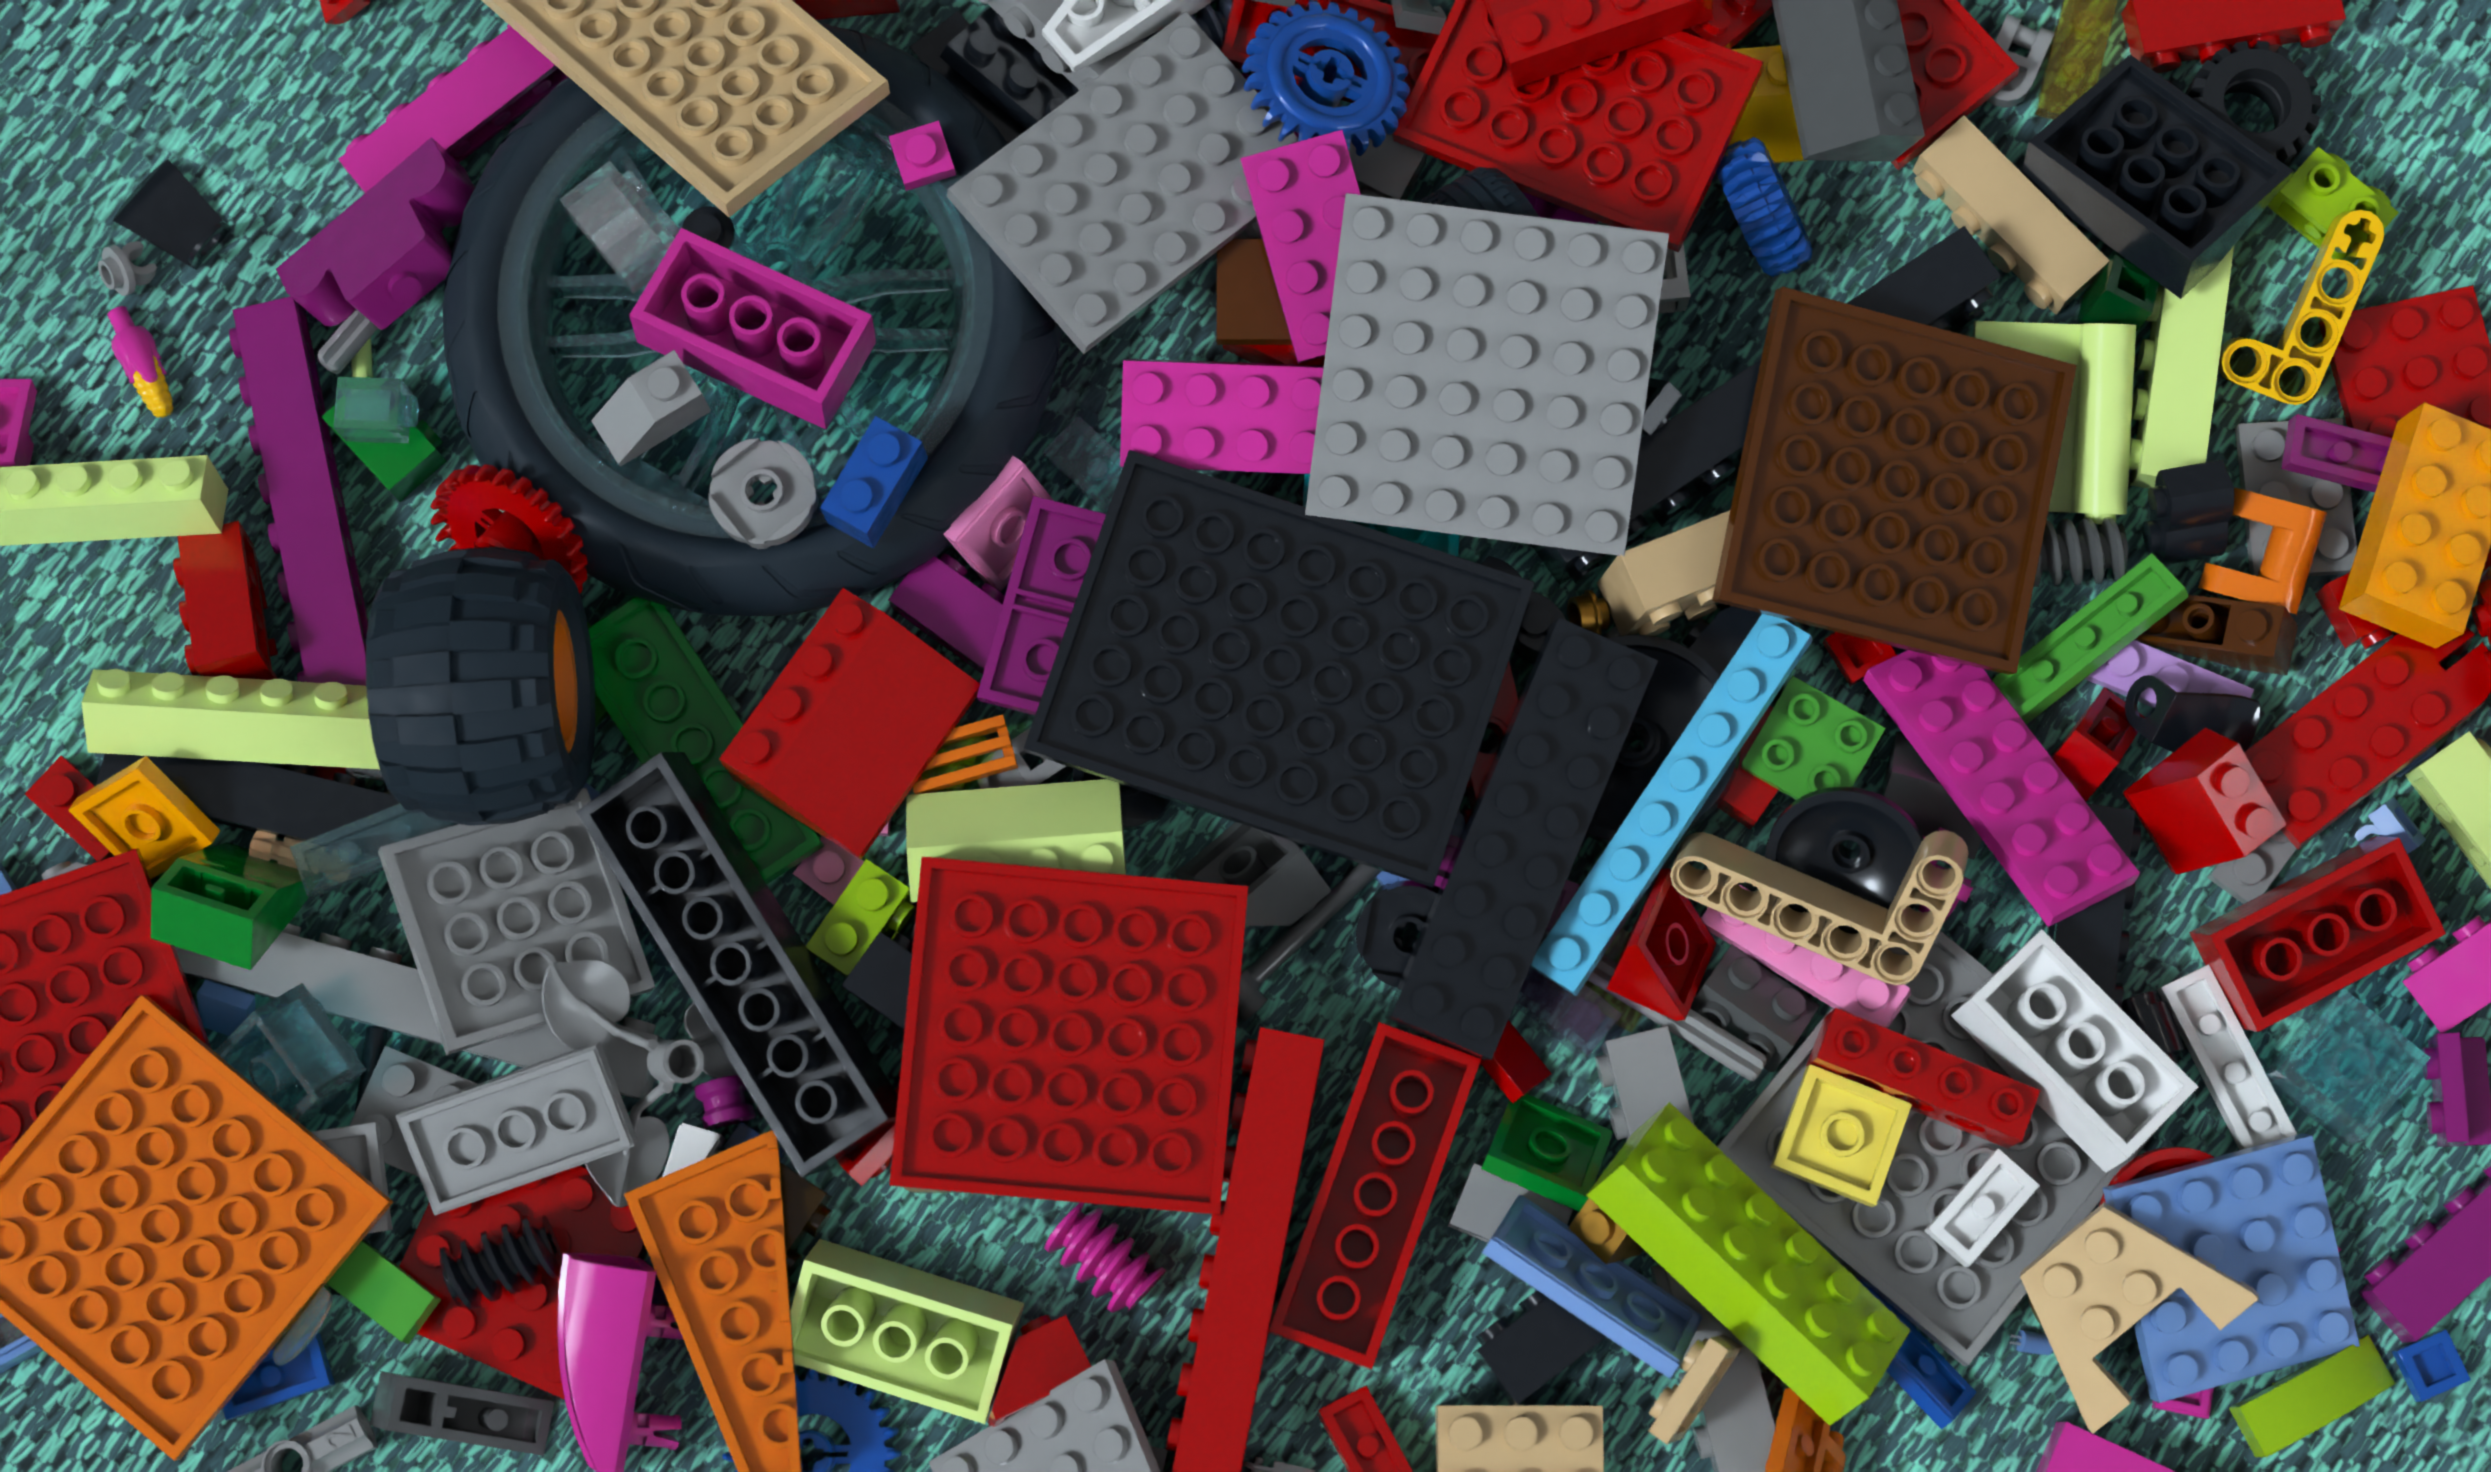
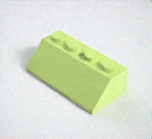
(1025, 825)
(902, 1330)

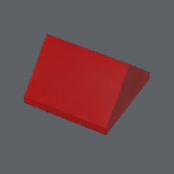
(1664, 953)

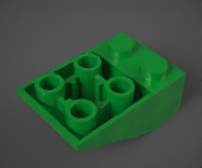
(225, 904)

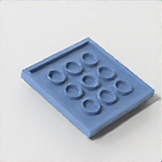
(2263, 1224)

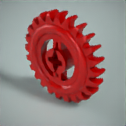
(530, 523)

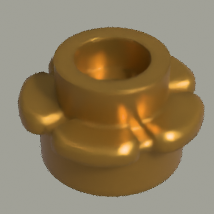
(1589, 612)

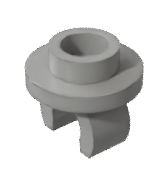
(119, 271)

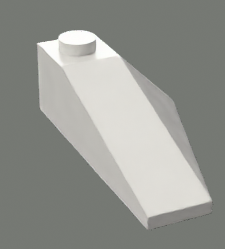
(1097, 28)

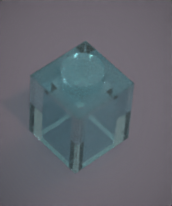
(374, 410)

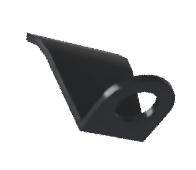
(173, 216)
(2184, 714)

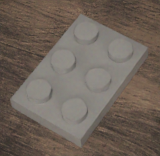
(2260, 463)

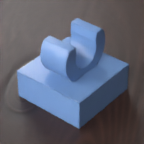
(2392, 821)

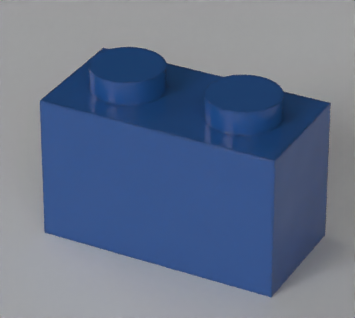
(874, 482)

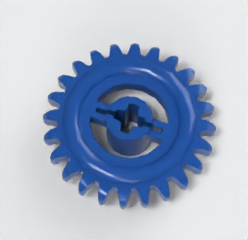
(1327, 75)
(854, 1414)

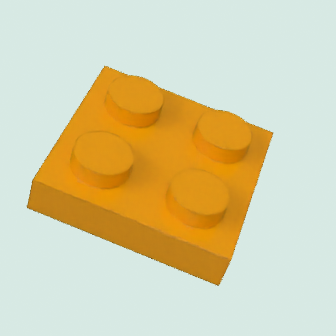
(147, 813)

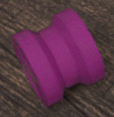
(724, 1102)

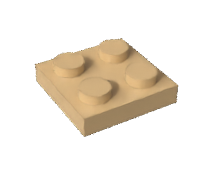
(1681, 1404)

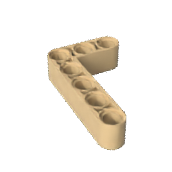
(1828, 905)

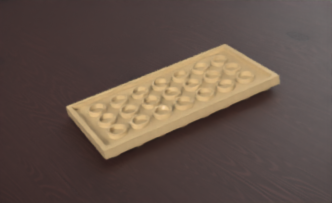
(709, 85)

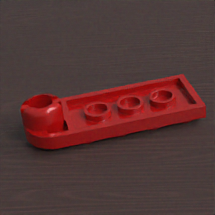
(2367, 729)

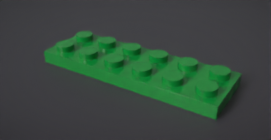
(672, 704)

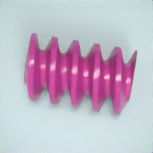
(1103, 1258)

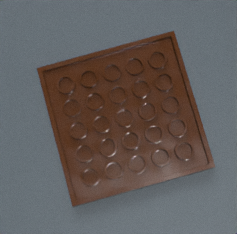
(1894, 482)

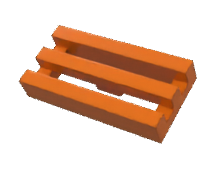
(975, 772)

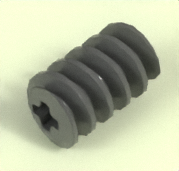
(2082, 550)

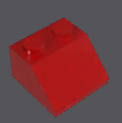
(2204, 804)

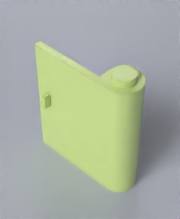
(2097, 429)

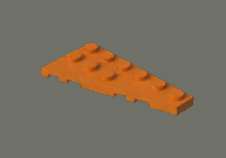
(725, 1273)

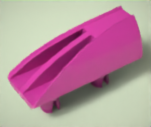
(600, 1347)

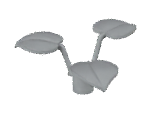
(581, 1007)

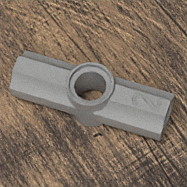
(322, 1446)

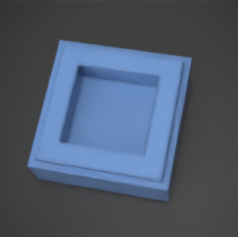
(223, 1007)

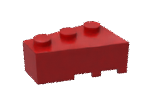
(224, 605)

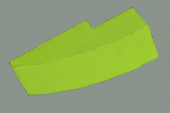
(2311, 1397)

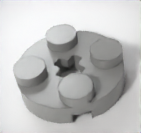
(762, 523)

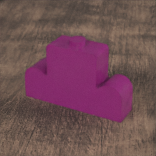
(384, 245)

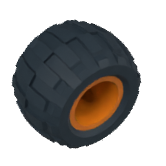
(481, 686)

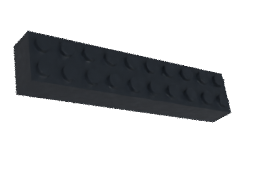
(1707, 439)

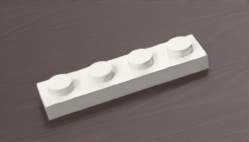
(2226, 1059)

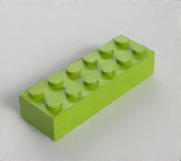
(1750, 1264)

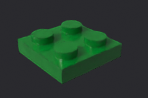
(1548, 1151)

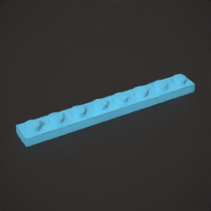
(1670, 802)

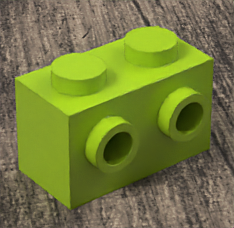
(2321, 192)
(867, 906)

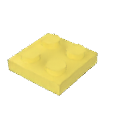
(1841, 1135)

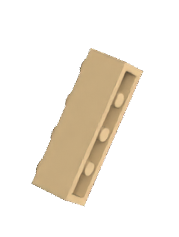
(2008, 216)

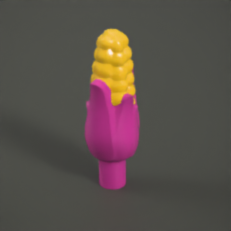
(141, 362)

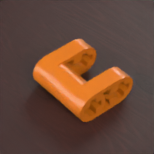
(2286, 556)

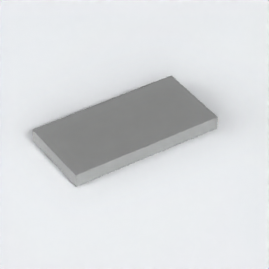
(517, 1128)

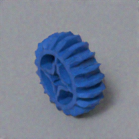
(1763, 207)

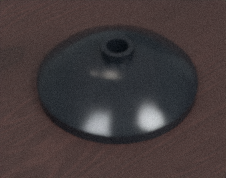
(1812, 833)

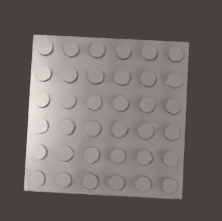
(1486, 374)
(1930, 1165)

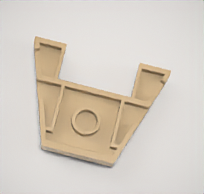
(2102, 1284)

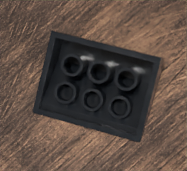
(2154, 174)

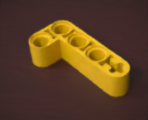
(2312, 303)

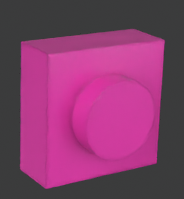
(922, 155)

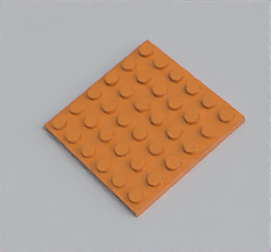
(169, 1226)

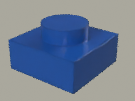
(2431, 1365)

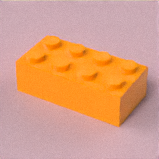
(2425, 529)

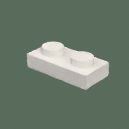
(1982, 1208)

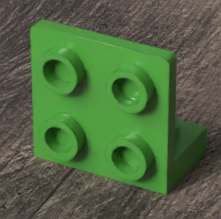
(1811, 742)

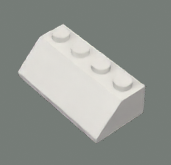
(2079, 1048)

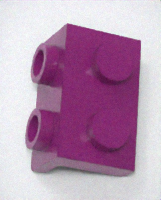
(2460, 1090)

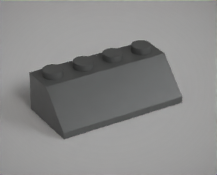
(1849, 78)

